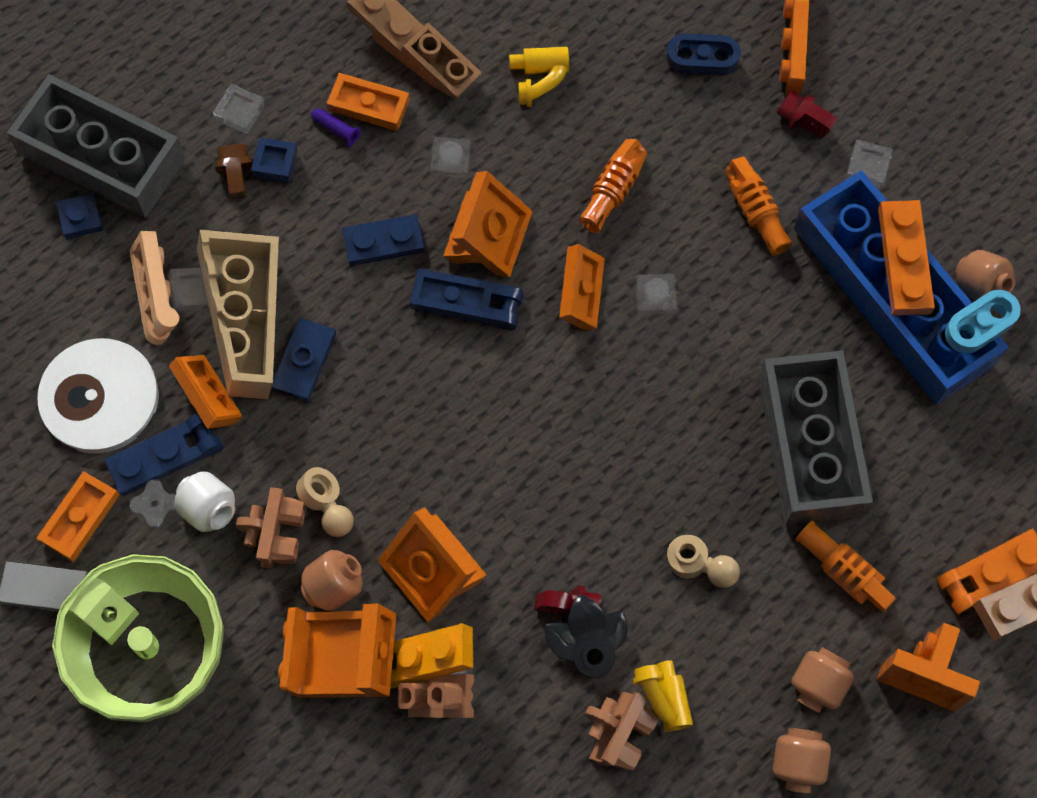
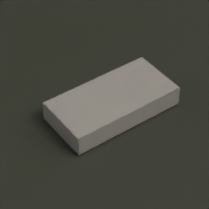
(38, 585)

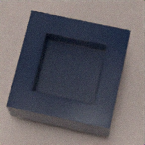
(274, 160)
(79, 216)

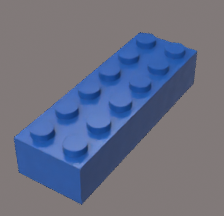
(847, 240)

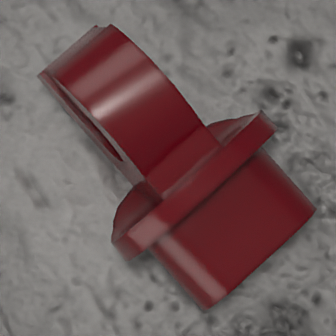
(807, 114)
(561, 602)

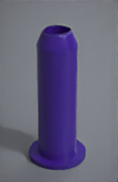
(336, 126)

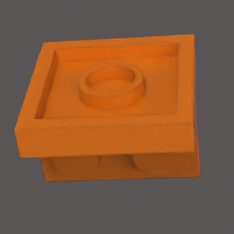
(488, 226)
(430, 564)
(927, 673)

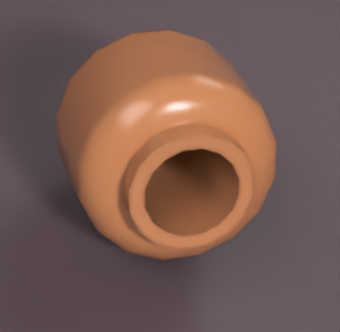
(983, 273)
(331, 580)
(822, 680)
(801, 759)

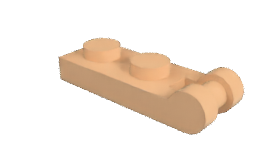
(152, 288)

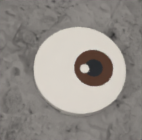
(98, 395)

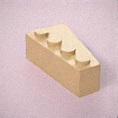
(241, 298)

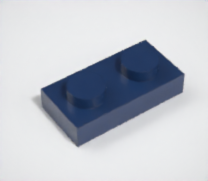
(383, 240)

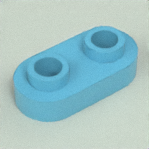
(980, 323)

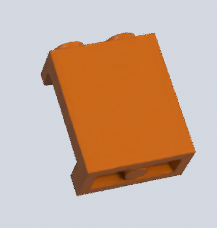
(338, 653)

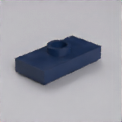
(303, 360)

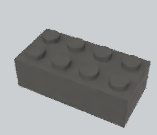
(97, 145)
(814, 438)

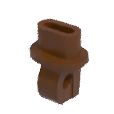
(233, 162)

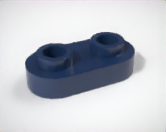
(702, 51)

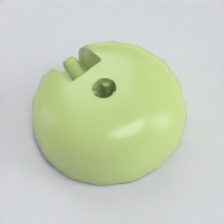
(101, 607)

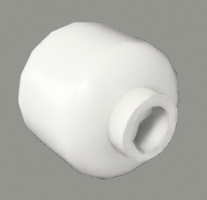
(204, 502)

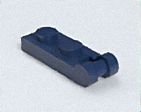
(466, 298)
(162, 455)

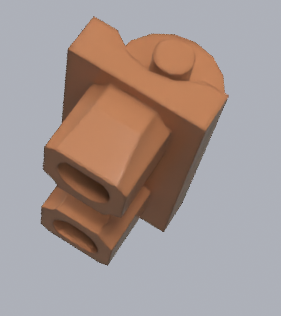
(271, 546)
(438, 697)
(613, 726)

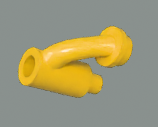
(548, 61)
(666, 694)

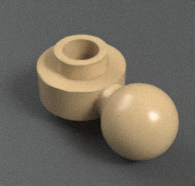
(336, 519)
(721, 570)

